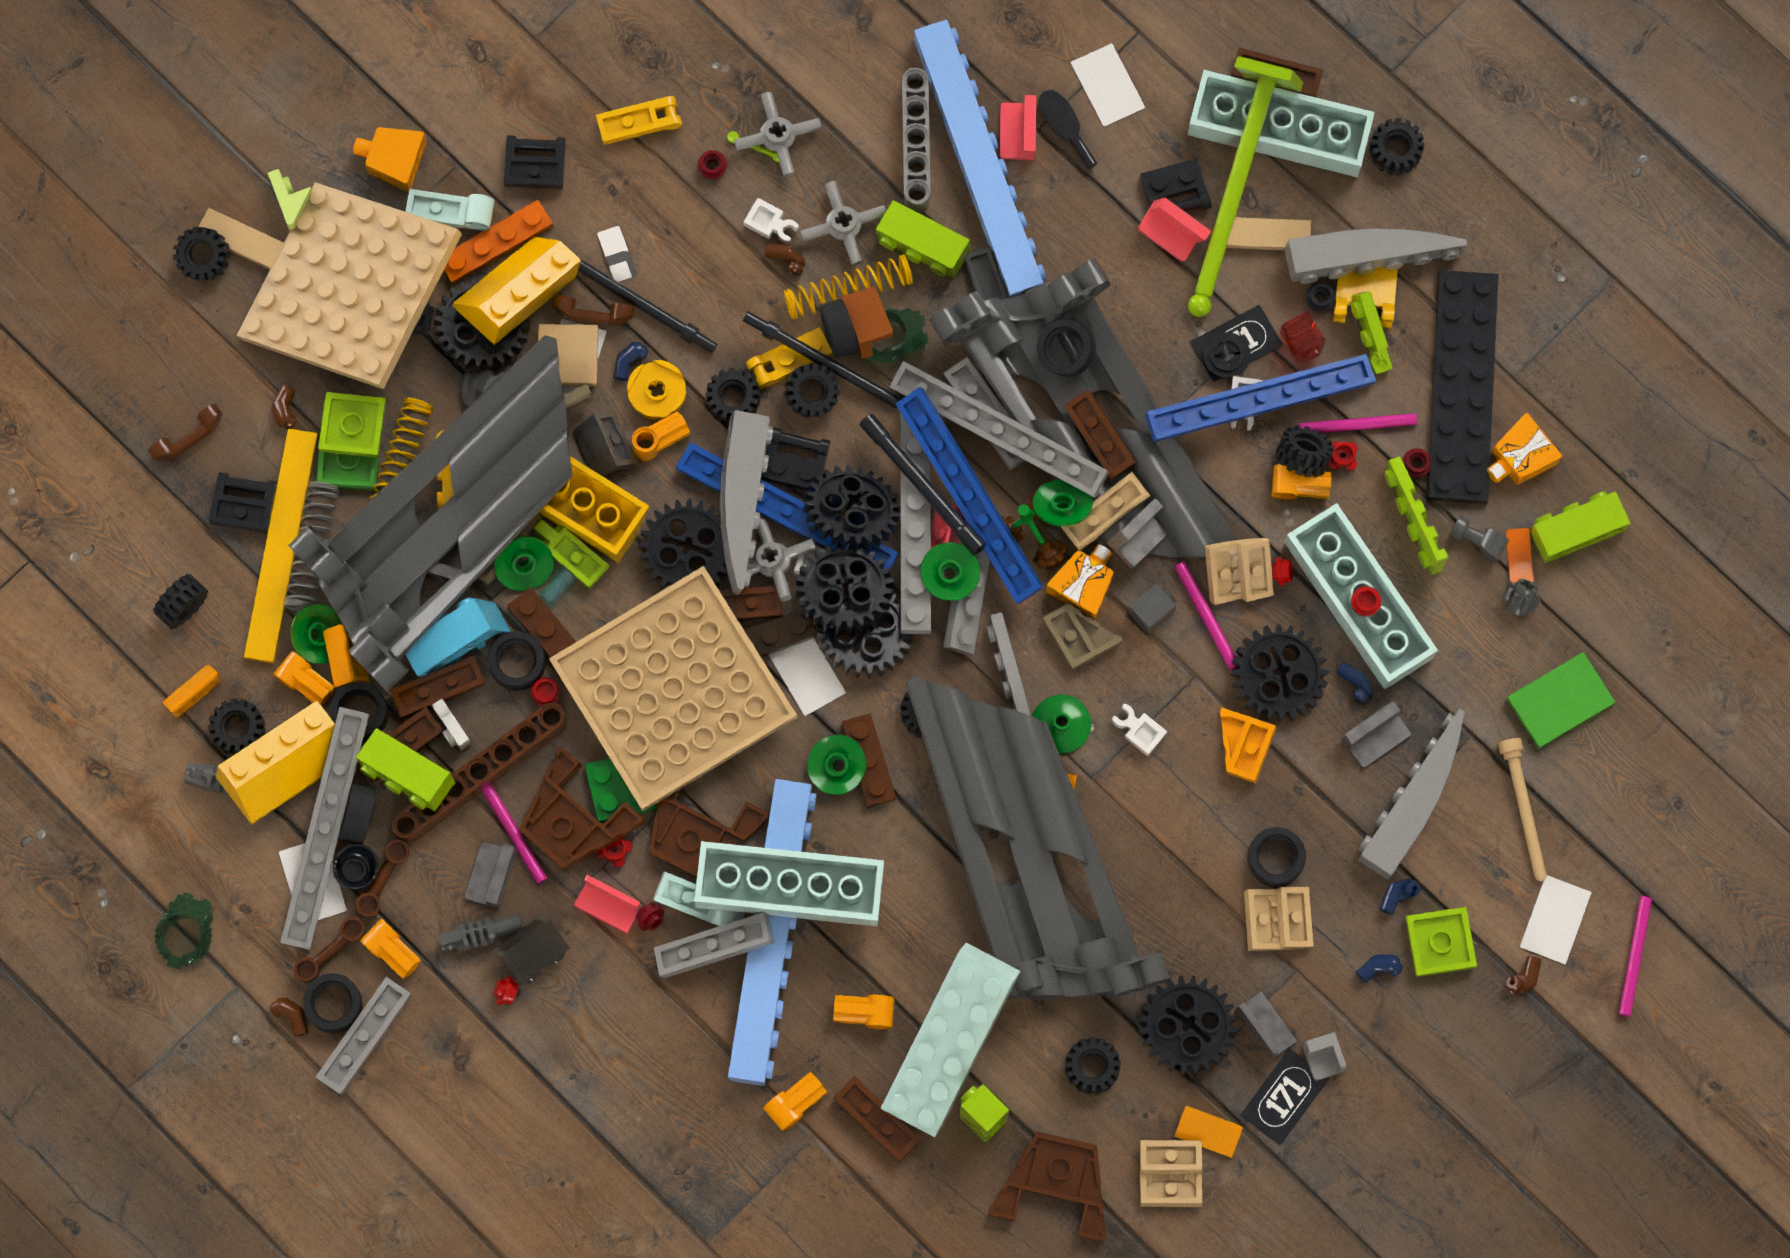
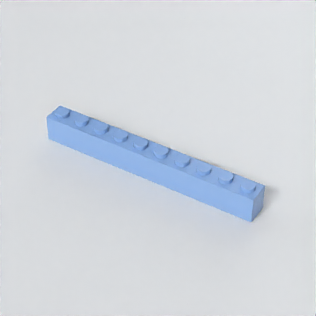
(977, 157)
(765, 966)

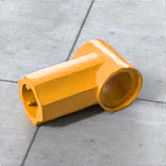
(661, 434)
(1290, 486)
(299, 676)
(385, 944)
(872, 1011)
(789, 1106)

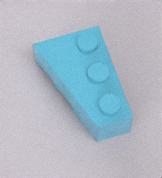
(456, 635)

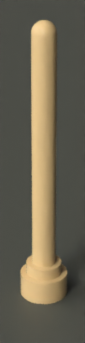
(1511, 751)

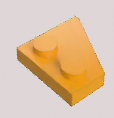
(1245, 744)

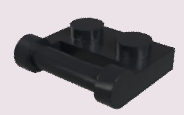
(534, 170)
(1176, 181)
(793, 469)
(241, 511)

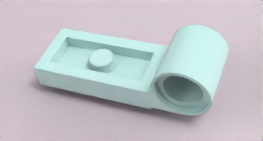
(452, 210)
(681, 894)

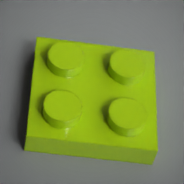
(352, 424)
(1441, 941)

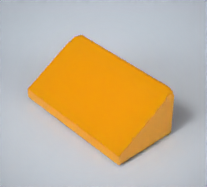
(343, 665)
(192, 691)
(1214, 1132)

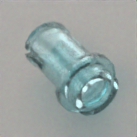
(557, 586)

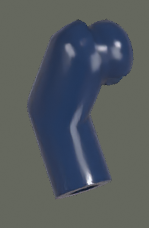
(626, 357)
(1380, 962)

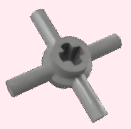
(785, 129)
(837, 230)
(782, 555)

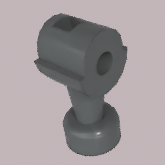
(1490, 542)

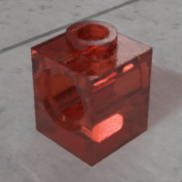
(1303, 337)

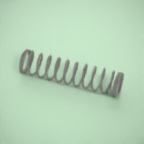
(331, 493)

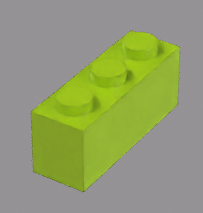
(922, 240)
(1579, 526)
(404, 770)
(983, 1112)

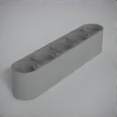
(916, 127)

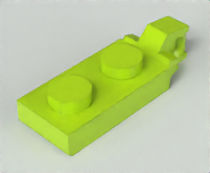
(1372, 331)
(572, 554)

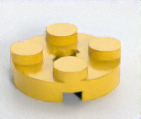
(650, 375)

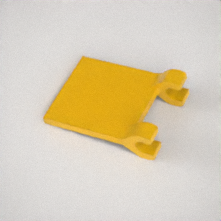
(1380, 284)

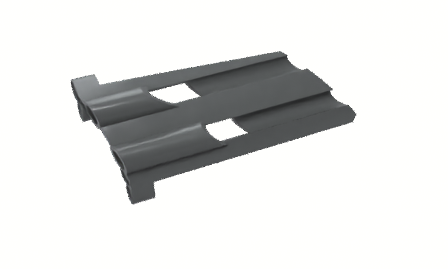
(1004, 343)
(504, 467)
(1008, 776)

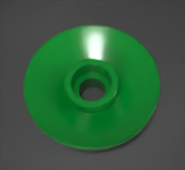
(1061, 504)
(956, 559)
(524, 574)
(316, 618)
(1074, 711)
(823, 760)

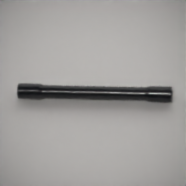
(963, 531)

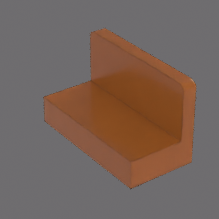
(868, 319)

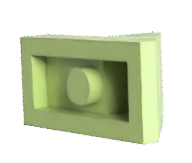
(291, 203)

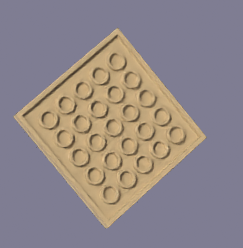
(349, 285)
(673, 688)

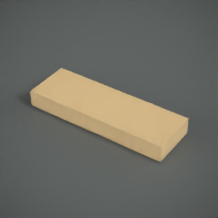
(1266, 233)
(244, 239)
(1108, 511)

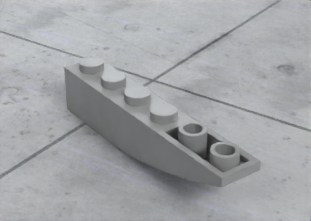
(1364, 251)
(741, 490)
(1414, 804)

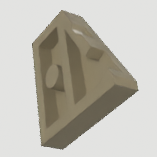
(1079, 636)

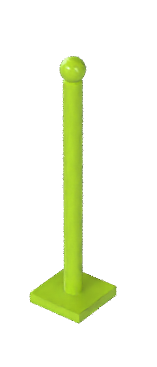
(1267, 77)

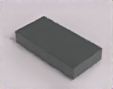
(985, 274)

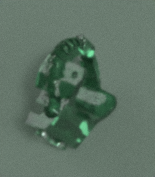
(914, 338)
(186, 908)

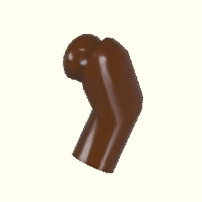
(787, 253)
(280, 409)
(1526, 980)
(293, 1012)

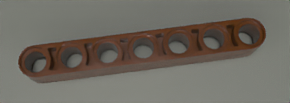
(486, 759)

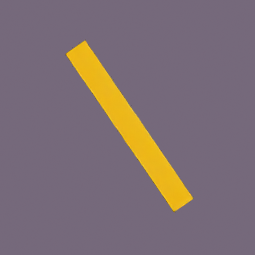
(278, 556)

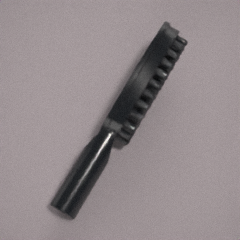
(1065, 123)

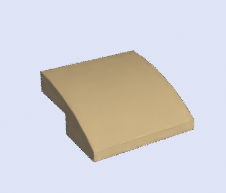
(576, 352)
(1239, 570)
(1278, 919)
(1170, 1173)

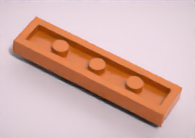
(497, 241)

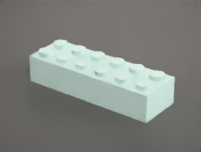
(1294, 128)
(1340, 564)
(789, 883)
(950, 1039)

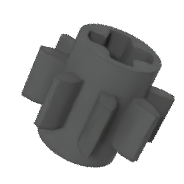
(1521, 597)

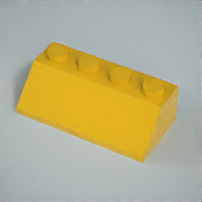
(518, 287)
(597, 511)
(278, 763)

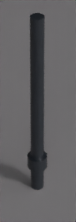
(687, 331)
(771, 331)

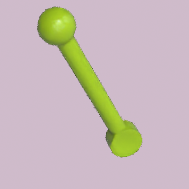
(734, 135)

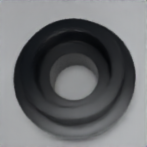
(1325, 290)

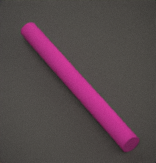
(1362, 423)
(1206, 614)
(514, 834)
(1635, 956)

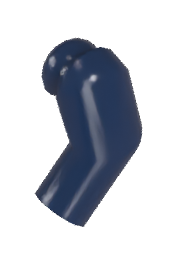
(1359, 680)
(1398, 891)

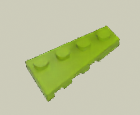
(1426, 537)

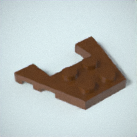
(563, 826)
(680, 830)
(1061, 1171)

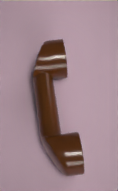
(618, 315)
(163, 448)
(394, 854)
(351, 931)

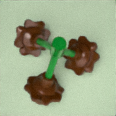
(1049, 553)

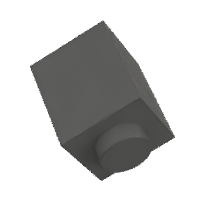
(1152, 608)

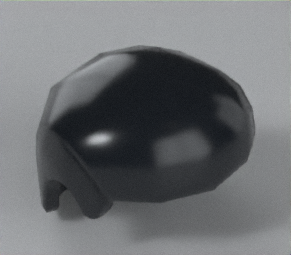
(355, 866)

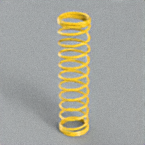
(904, 273)
(409, 403)

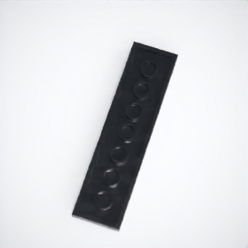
(1463, 386)

